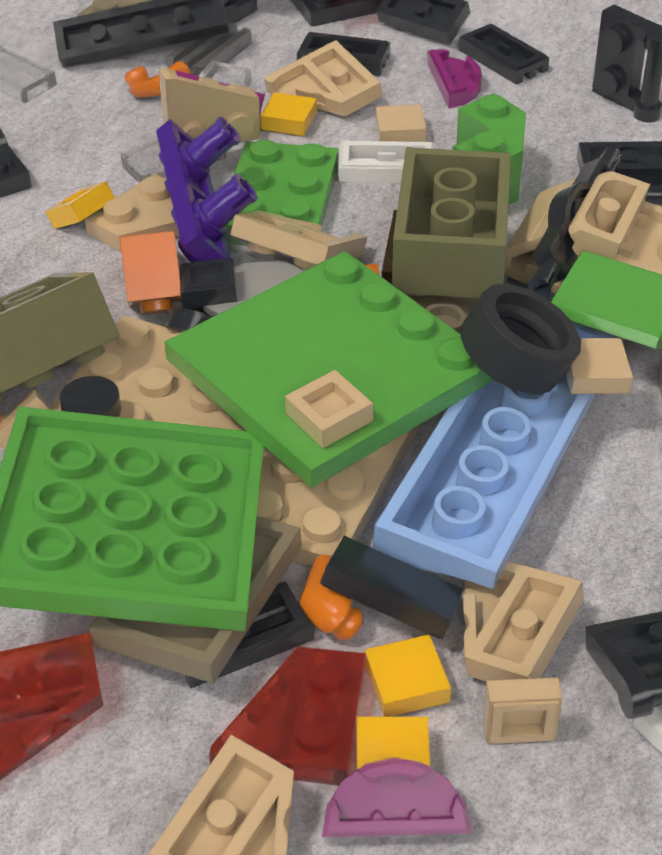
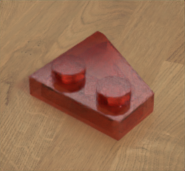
(44, 695)
(305, 715)

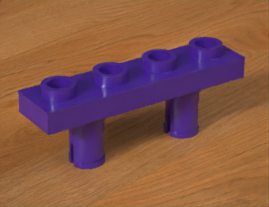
(196, 207)

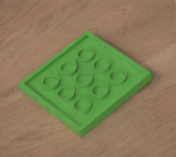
(319, 323)
(128, 518)

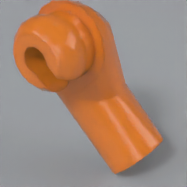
(144, 86)
(327, 608)

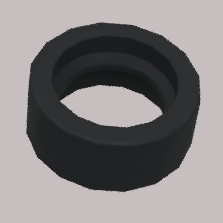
(520, 338)

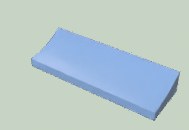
(481, 479)

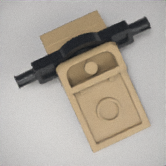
(591, 214)

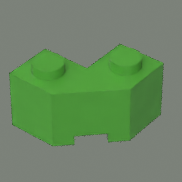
(494, 126)

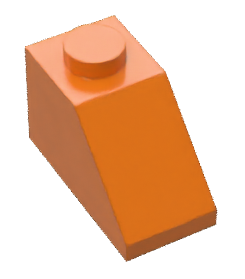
(151, 271)

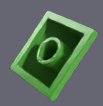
(613, 298)

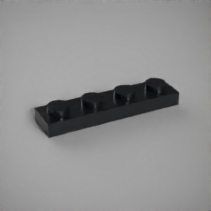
(137, 29)

